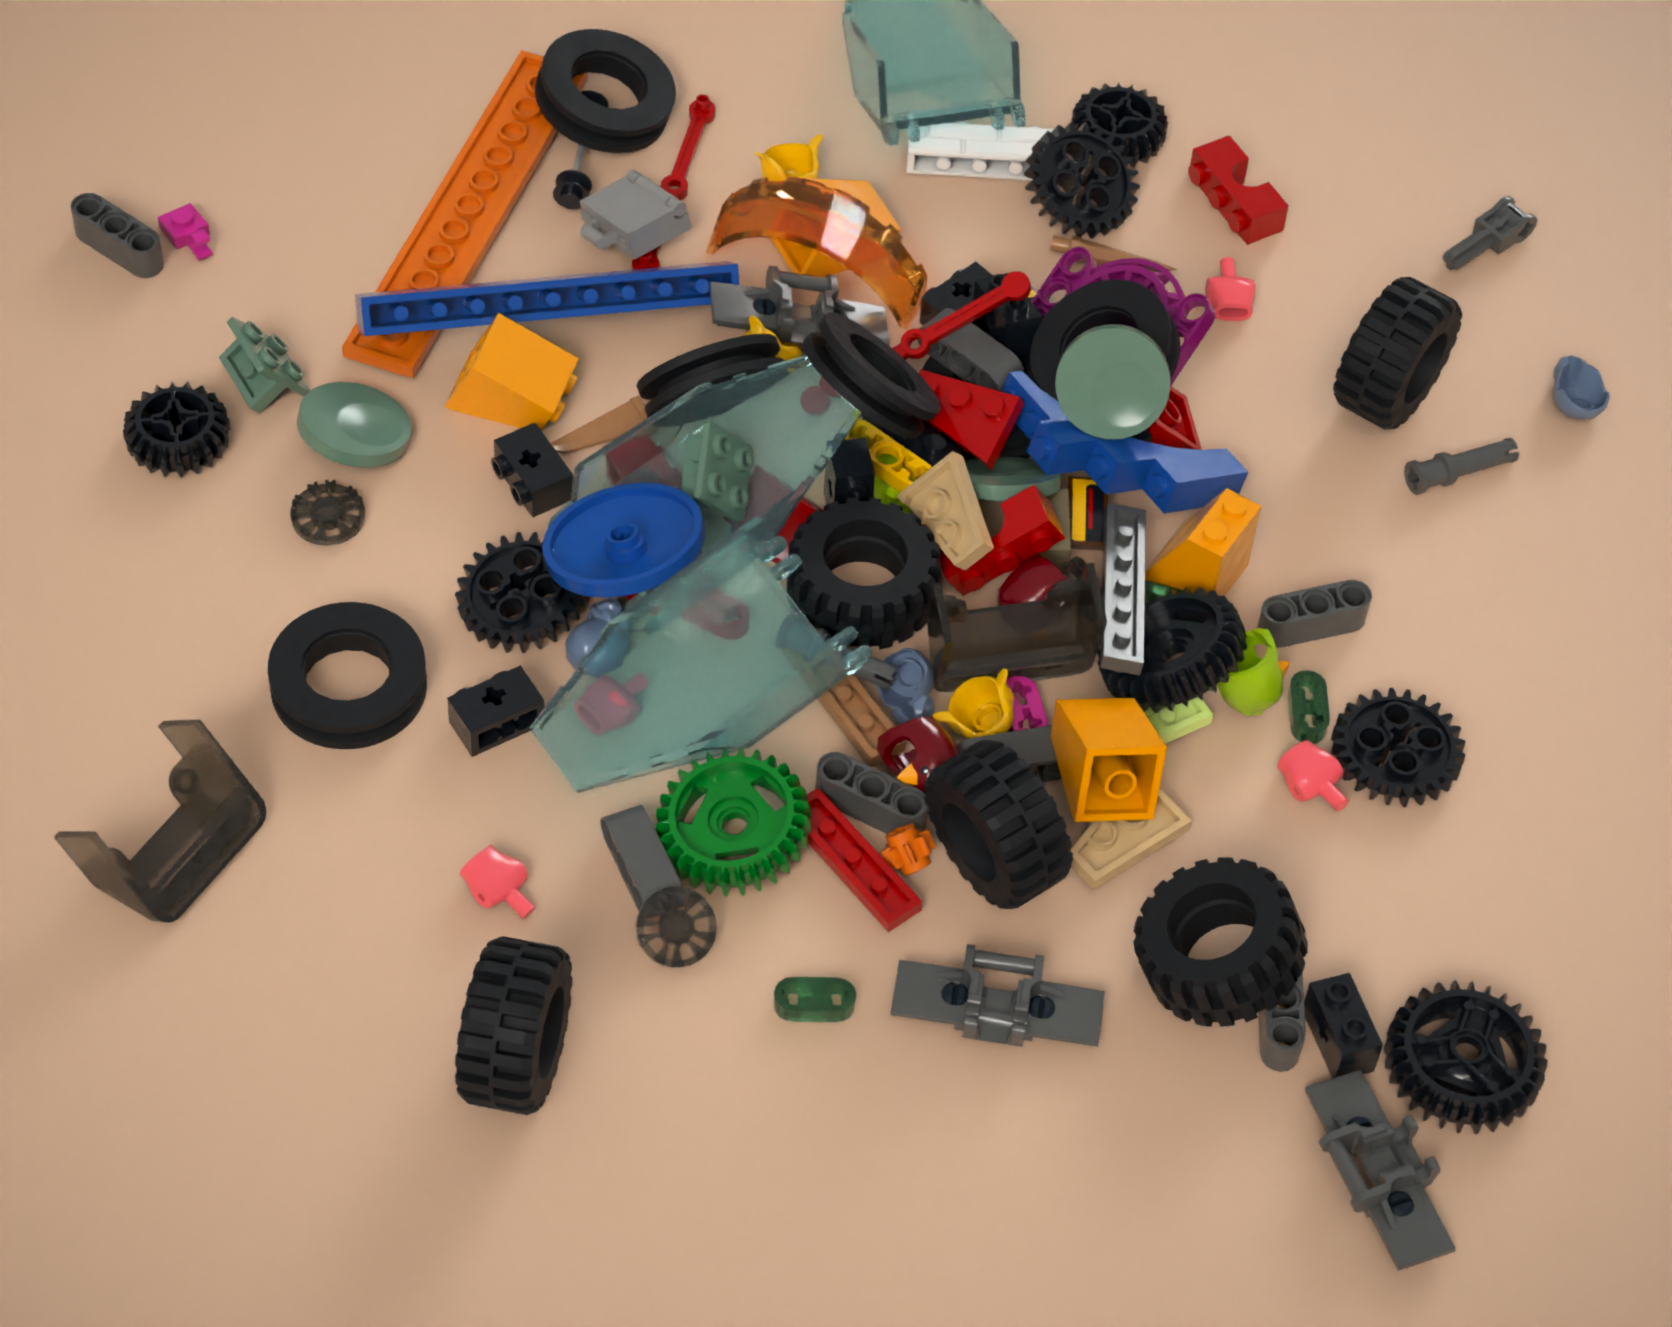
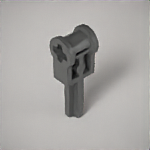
(1494, 229)

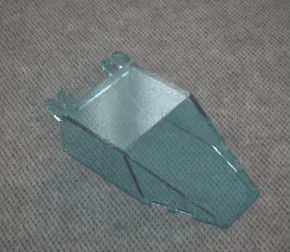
(931, 64)
(782, 412)
(693, 670)

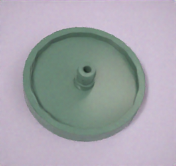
(1113, 381)
(354, 424)
(1009, 478)

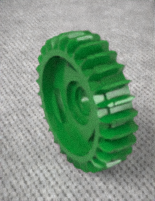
(729, 796)

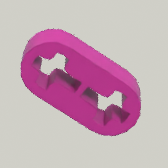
(1032, 708)

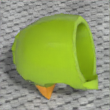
(1258, 680)

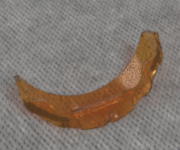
(831, 224)

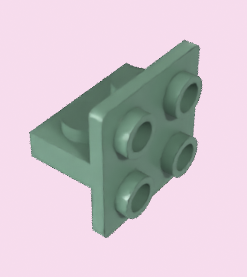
(260, 365)
(718, 471)

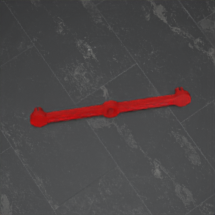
(700, 113)
(1014, 287)

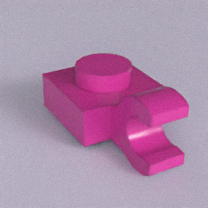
(187, 227)

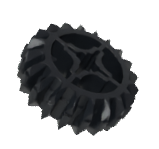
(1127, 115)
(152, 429)

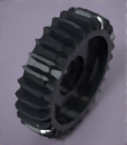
(1188, 623)
(1428, 1063)

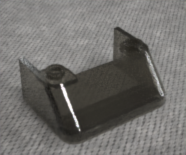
(1027, 639)
(196, 842)

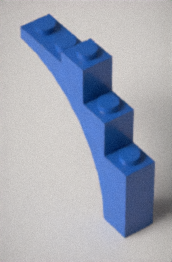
(1169, 475)

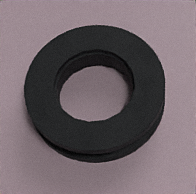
(594, 124)
(1098, 305)
(706, 364)
(871, 376)
(346, 722)

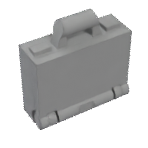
(633, 216)

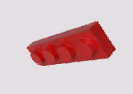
(859, 864)

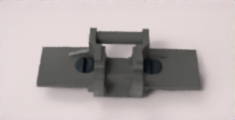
(790, 321)
(998, 1015)
(1398, 1176)

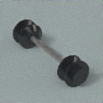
(573, 184)

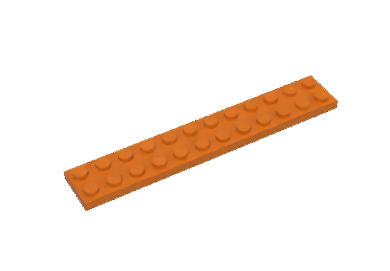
(465, 211)

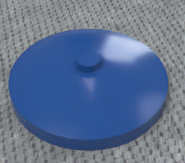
(623, 539)

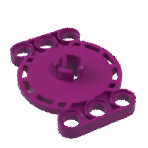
(1137, 271)

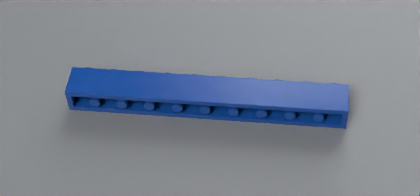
(540, 298)

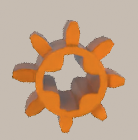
(908, 848)

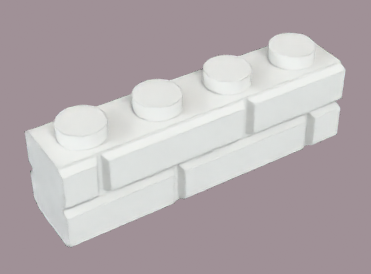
(973, 150)

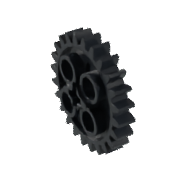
(1052, 166)
(519, 592)
(1380, 725)

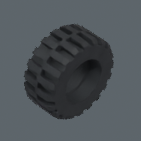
(1397, 352)
(872, 535)
(998, 824)
(1235, 983)
(513, 1025)

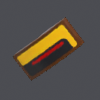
(1086, 513)

